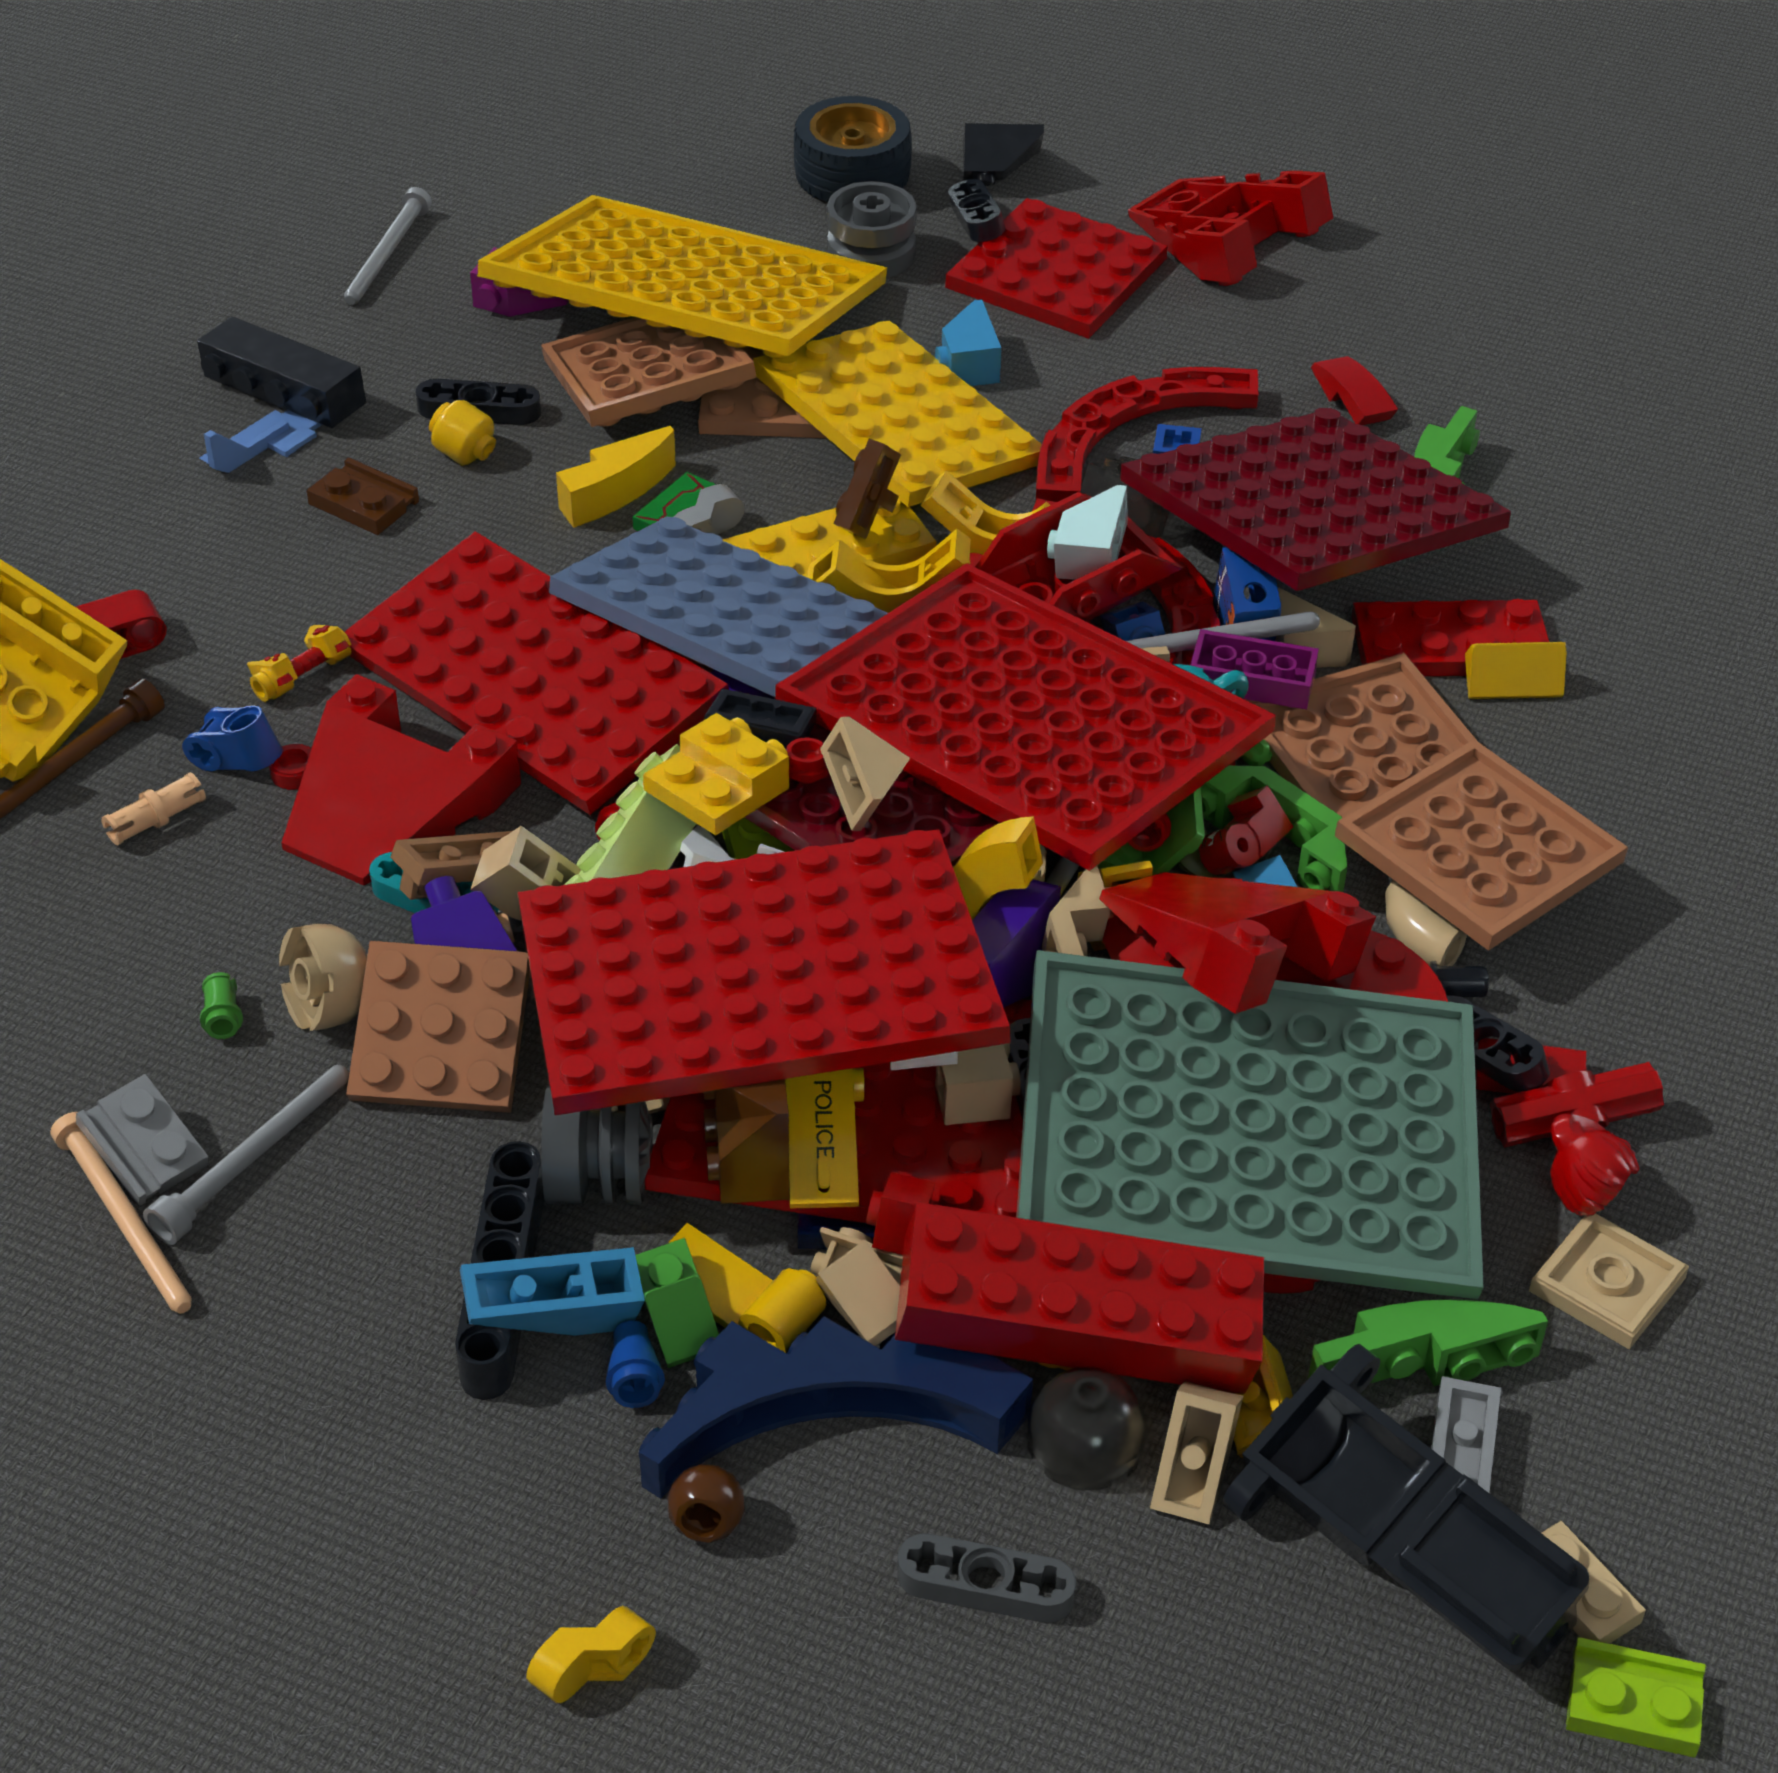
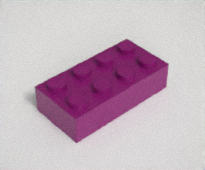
(1275, 670)

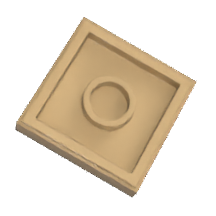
(1609, 1279)

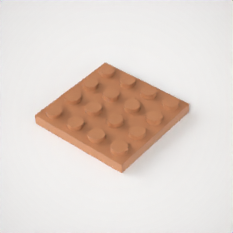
(641, 368)
(1363, 733)
(1481, 843)

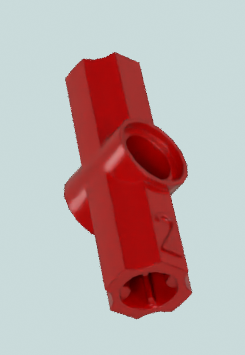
(1599, 1097)

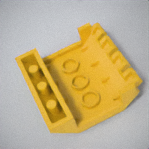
(50, 670)

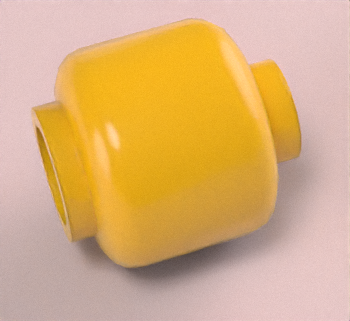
(462, 432)

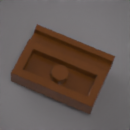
(362, 496)

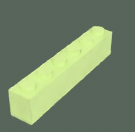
(639, 835)

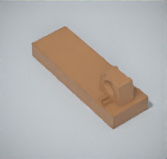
(439, 856)

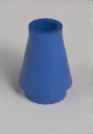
(633, 1368)

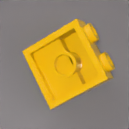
(720, 773)

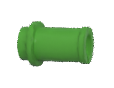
(220, 1013)

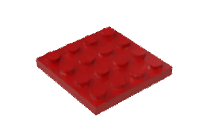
(1057, 267)

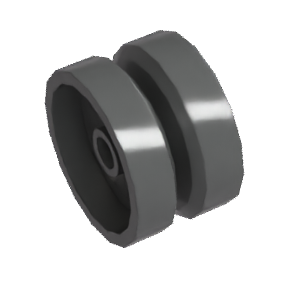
(873, 225)

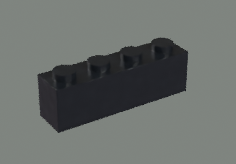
(282, 371)

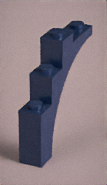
(830, 1373)

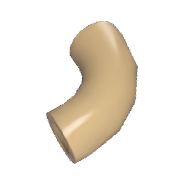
(1422, 927)

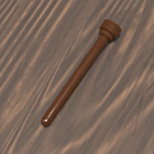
(138, 703)

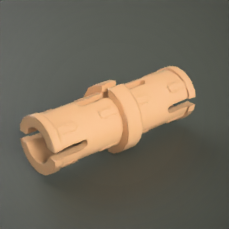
(153, 808)

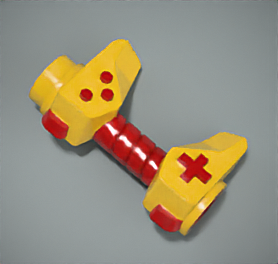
(277, 673)

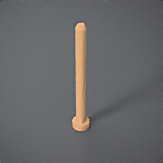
(70, 1137)

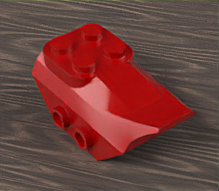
(1021, 560)

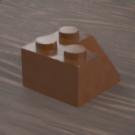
(750, 1141)

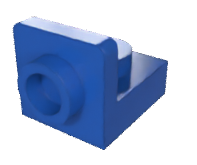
(1170, 437)
(1133, 622)

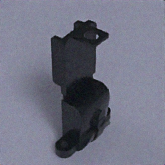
(1411, 1513)

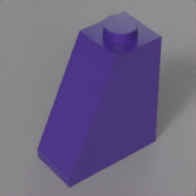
(1012, 932)

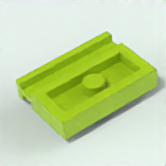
(1636, 1697)

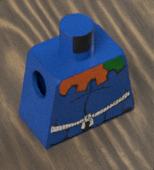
(1229, 600)

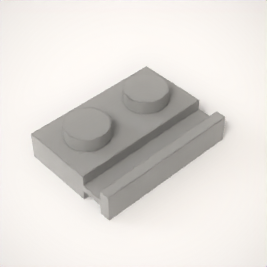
(142, 1139)

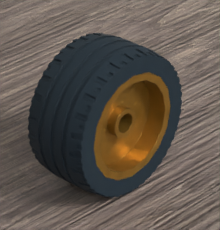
(851, 143)

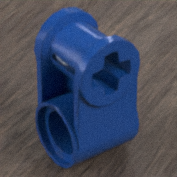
(233, 741)

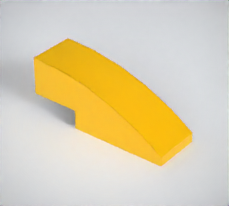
(615, 475)

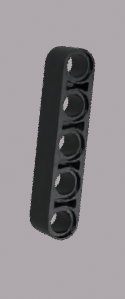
(504, 1231)

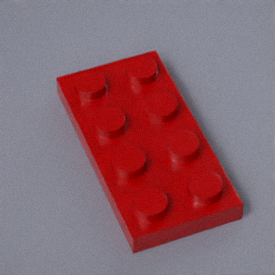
(1441, 632)

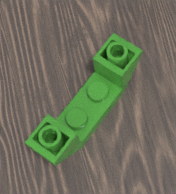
(1322, 854)

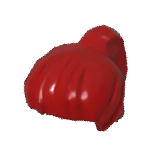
(1588, 1164)

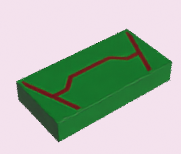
(675, 498)

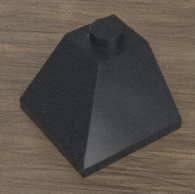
(998, 149)

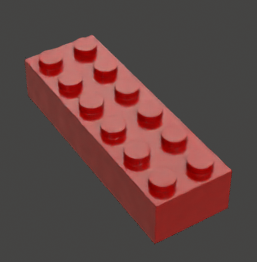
(1081, 1298)

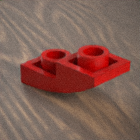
(1356, 387)

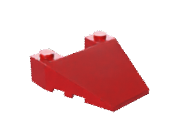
(1218, 223)
(381, 786)
(1239, 931)

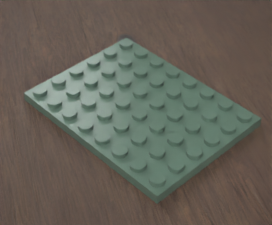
(1286, 1132)

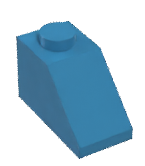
(971, 346)

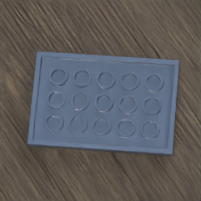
(714, 602)

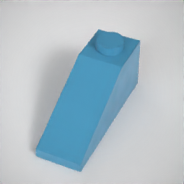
(555, 1292)

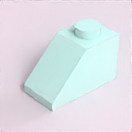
(1089, 534)

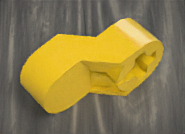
(590, 1654)

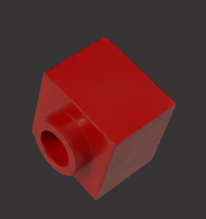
(894, 1208)

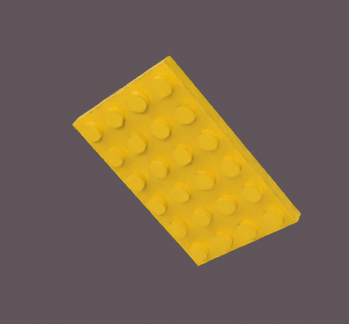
(899, 394)

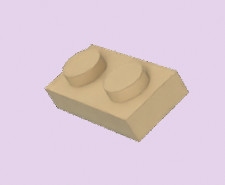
(1607, 1606)

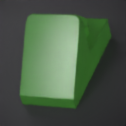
(676, 1301)

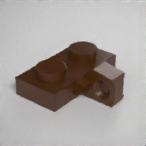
(868, 489)

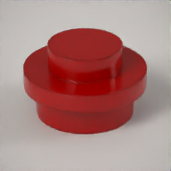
(806, 760)

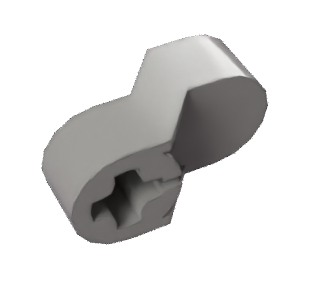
(715, 510)

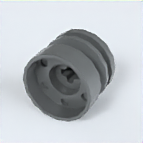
(595, 1146)

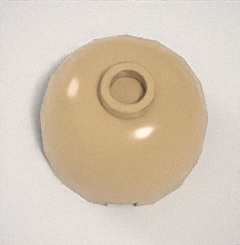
(324, 975)

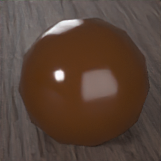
(706, 1503)

